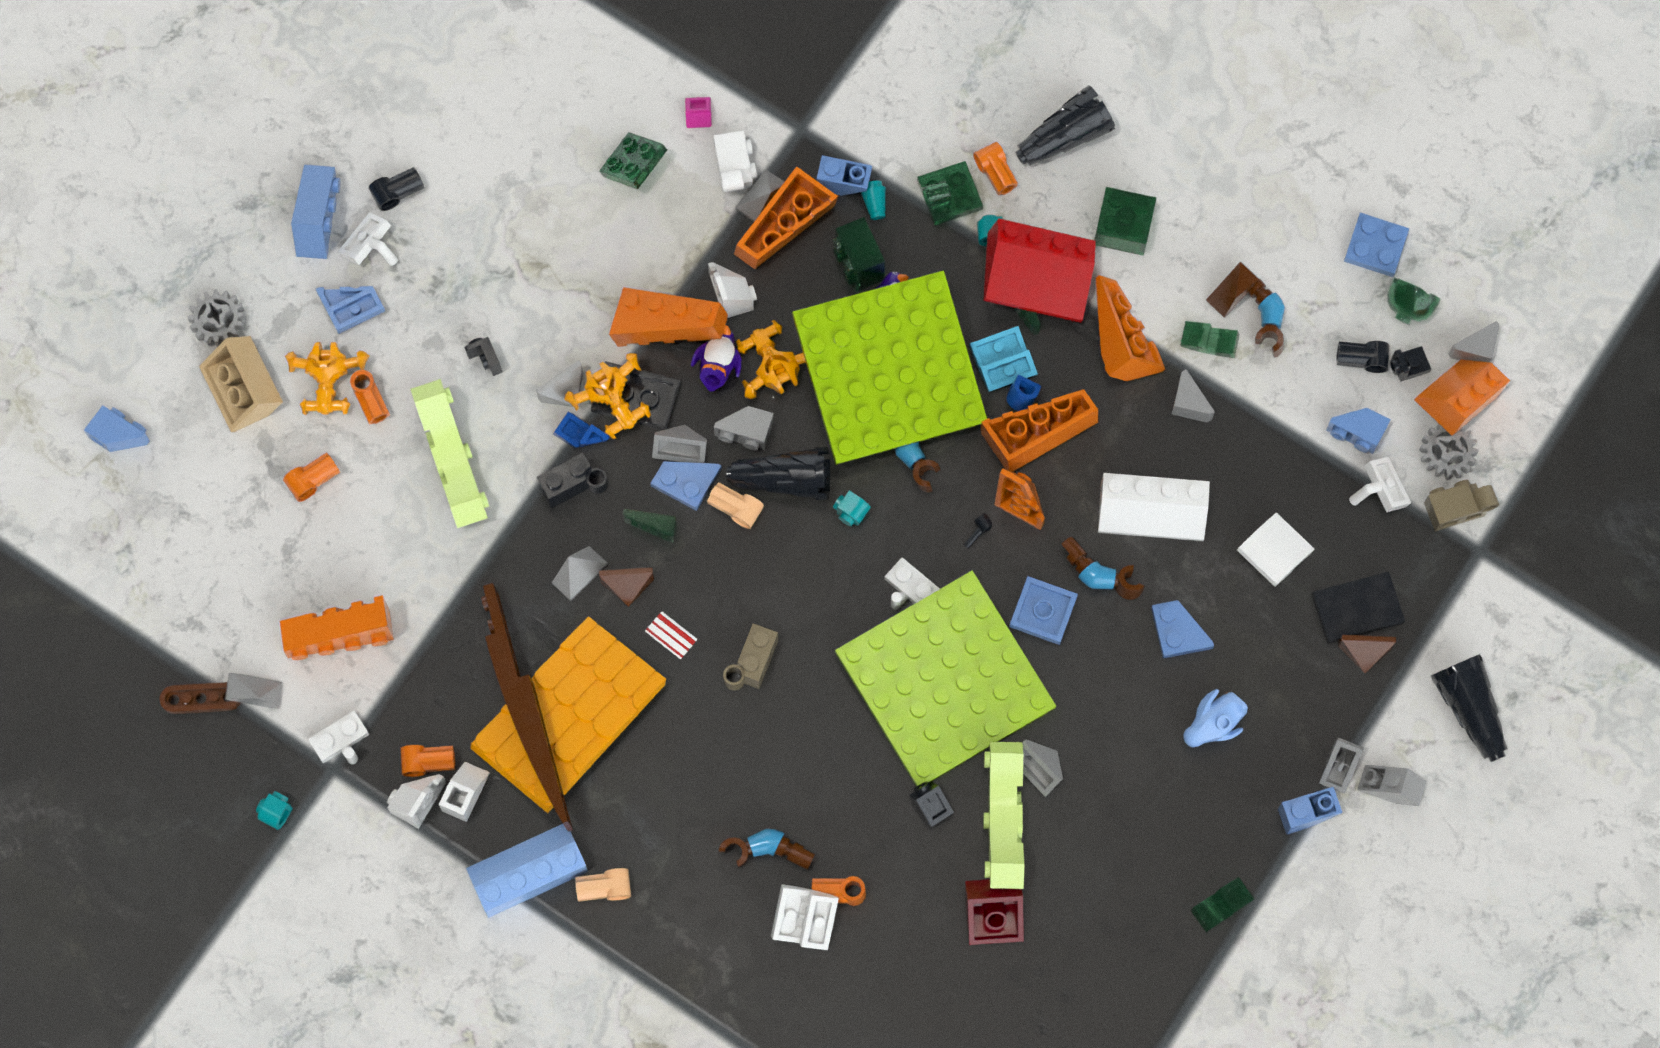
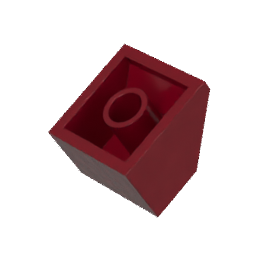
(993, 913)

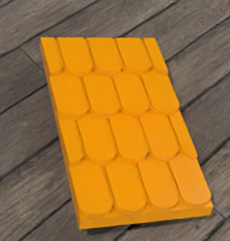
(586, 702)

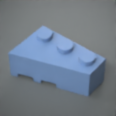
(314, 211)

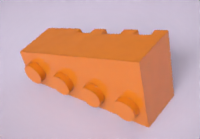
(788, 213)
(664, 317)
(1040, 428)
(337, 629)

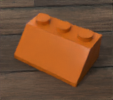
(1462, 393)

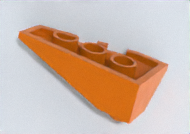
(1122, 343)
(1019, 497)

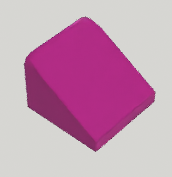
(698, 112)

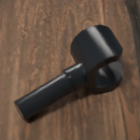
(984, 525)

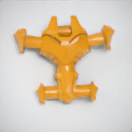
(776, 365)
(326, 369)
(607, 388)

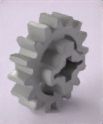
(229, 312)
(1459, 455)

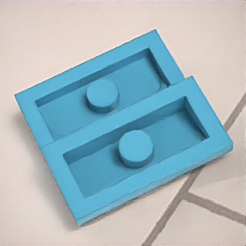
(1002, 358)

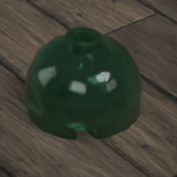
(1410, 301)

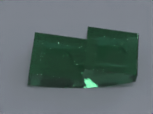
(1209, 340)
(1222, 904)

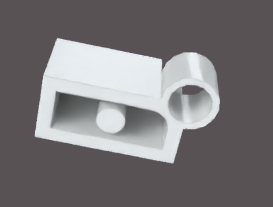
(733, 161)

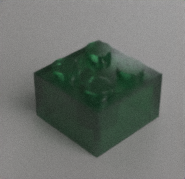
(1125, 221)
(859, 254)

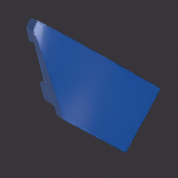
(578, 433)

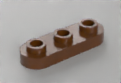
(189, 695)

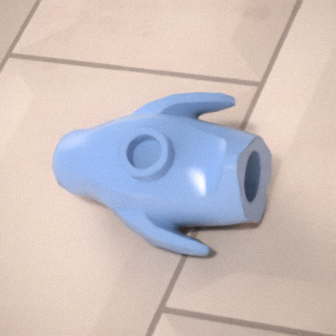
(1216, 719)

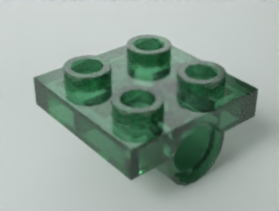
(633, 160)
(950, 193)

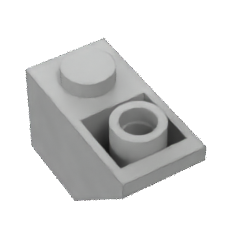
(746, 426)
(1392, 784)

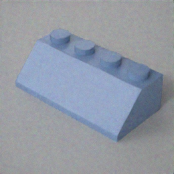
(526, 870)

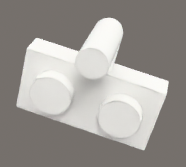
(366, 238)
(1384, 483)
(909, 583)
(339, 738)

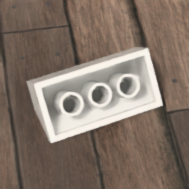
(1153, 506)

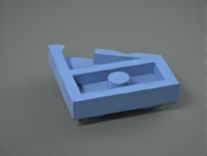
(350, 305)
(686, 481)
(1178, 630)

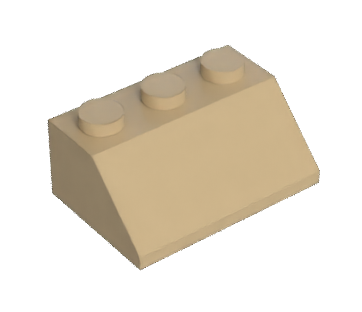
(240, 382)

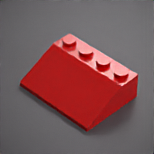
(1038, 270)

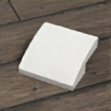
(1275, 549)
(804, 917)

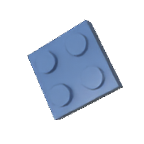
(1376, 244)
(1043, 610)

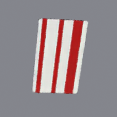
(671, 635)

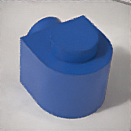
(1019, 397)

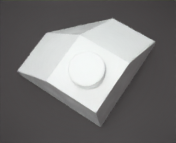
(731, 290)
(415, 799)

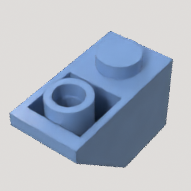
(843, 176)
(1360, 427)
(115, 433)
(1309, 810)

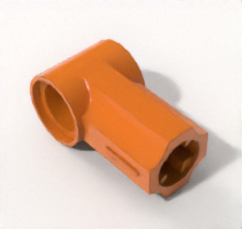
(993, 163)
(369, 398)
(305, 480)
(418, 760)
(838, 888)

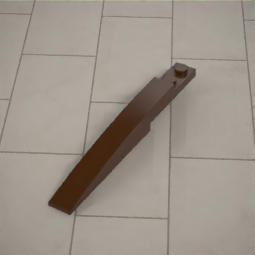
(523, 703)

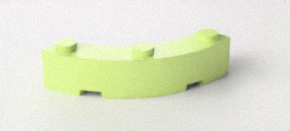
(449, 453)
(1005, 815)

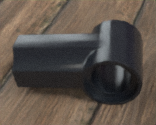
(389, 191)
(1371, 356)

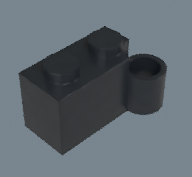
(570, 480)

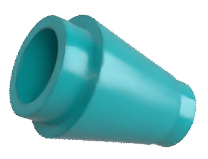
(875, 200)

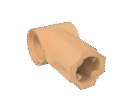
(742, 508)
(611, 885)

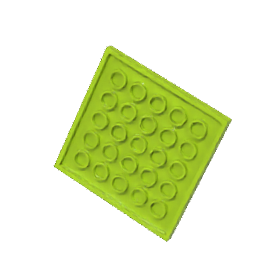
(889, 367)
(945, 679)

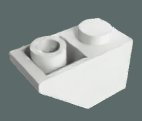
(463, 791)

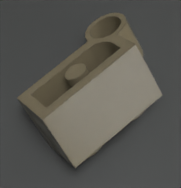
(1459, 504)
(753, 658)

